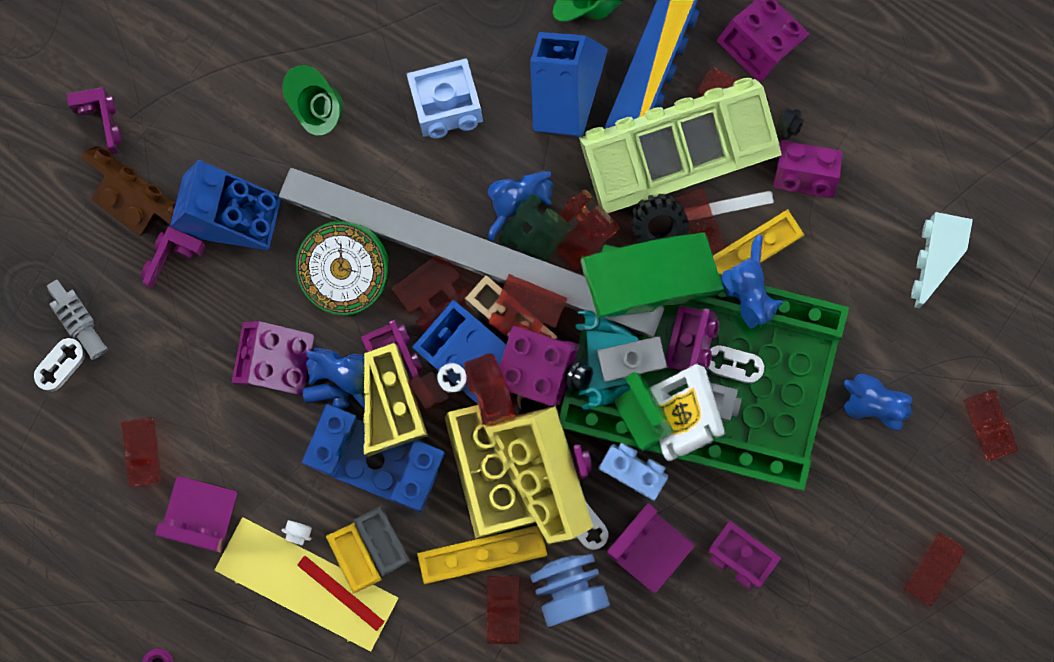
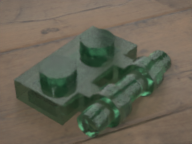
(543, 238)

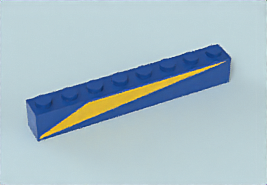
(654, 59)

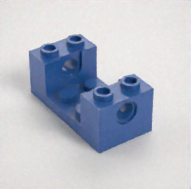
(339, 453)

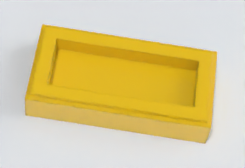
(353, 558)

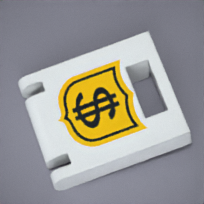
(688, 412)

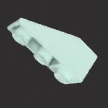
(945, 245)

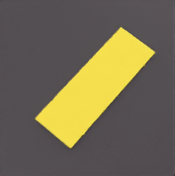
(271, 569)

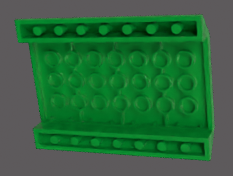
(776, 413)

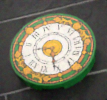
(342, 267)

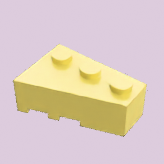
(390, 403)

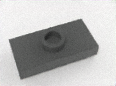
(381, 541)

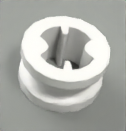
(458, 370)

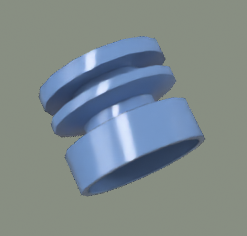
(569, 589)

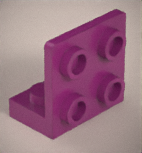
(762, 37)
(272, 357)
(537, 365)
(198, 514)
(650, 549)

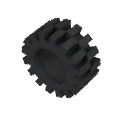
(657, 207)

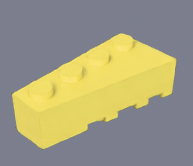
(544, 472)
(486, 481)

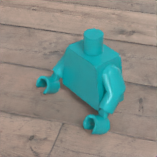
(604, 335)

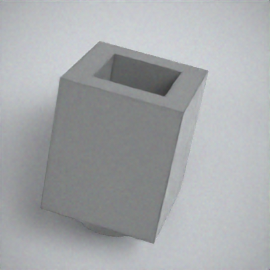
(726, 401)

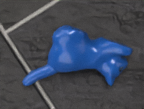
(508, 194)
(747, 284)
(344, 372)
(872, 399)

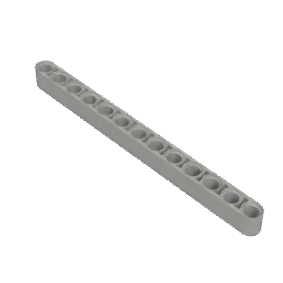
(449, 243)

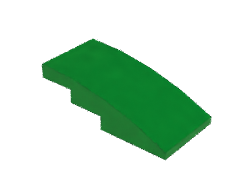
(651, 275)

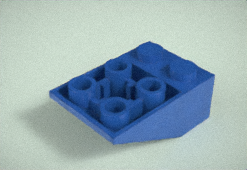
(564, 82)
(224, 208)
(457, 339)

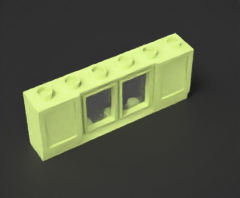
(680, 144)

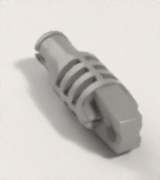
(76, 319)

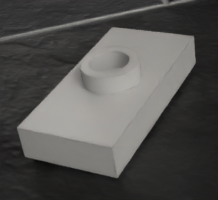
(637, 356)

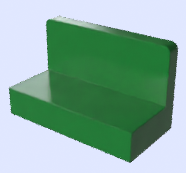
(642, 413)

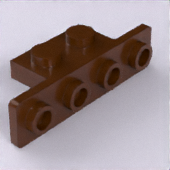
(126, 194)

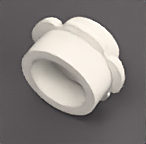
(297, 532)

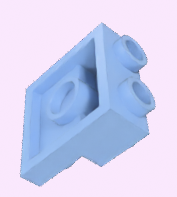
(445, 98)
(626, 467)

